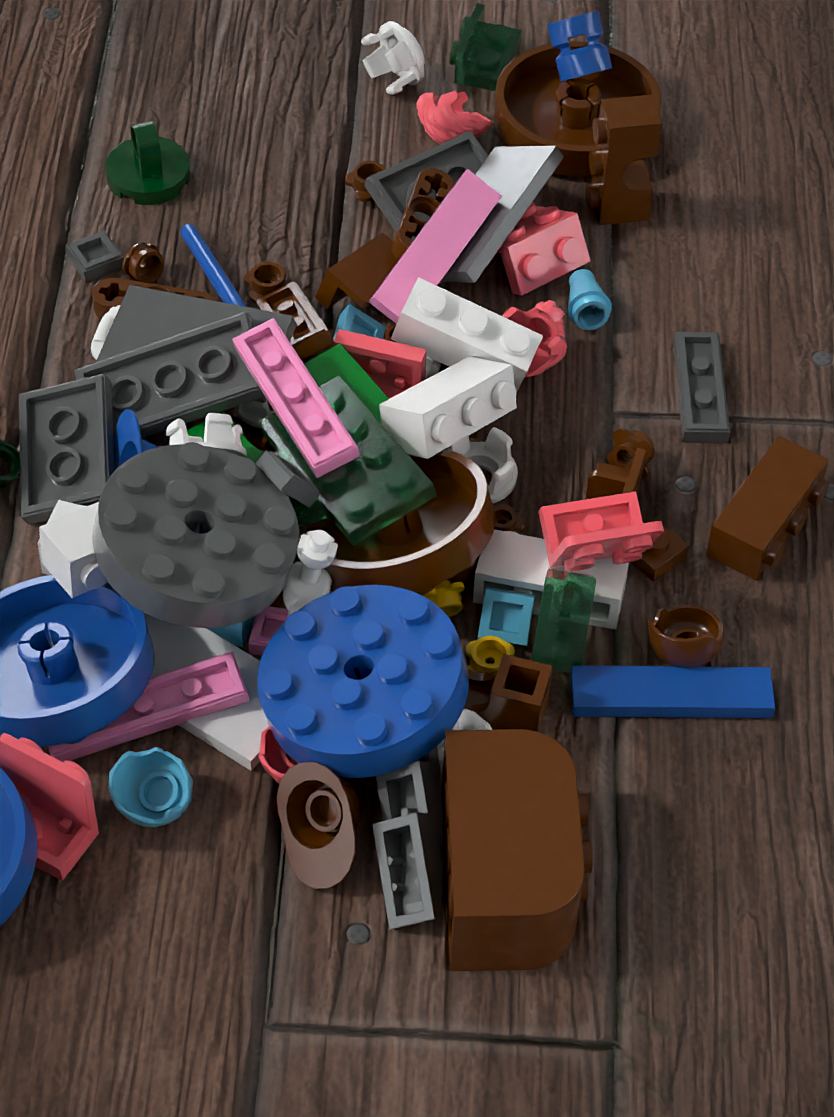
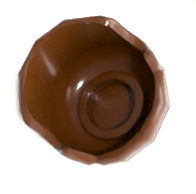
(686, 636)

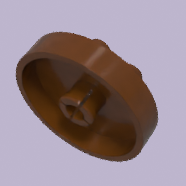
(543, 111)
(425, 543)

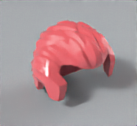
(446, 117)
(547, 321)

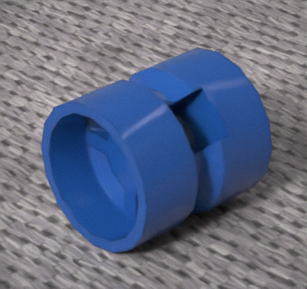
(582, 60)

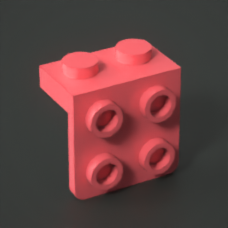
(543, 248)
(387, 363)
(596, 530)
(58, 800)

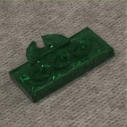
(365, 491)

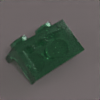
(483, 50)
(564, 619)

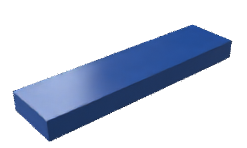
(672, 692)

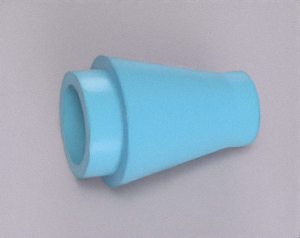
(588, 303)

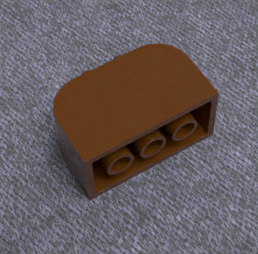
(512, 849)

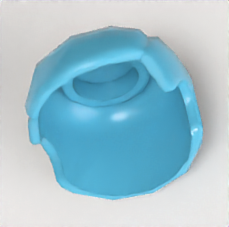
(150, 787)

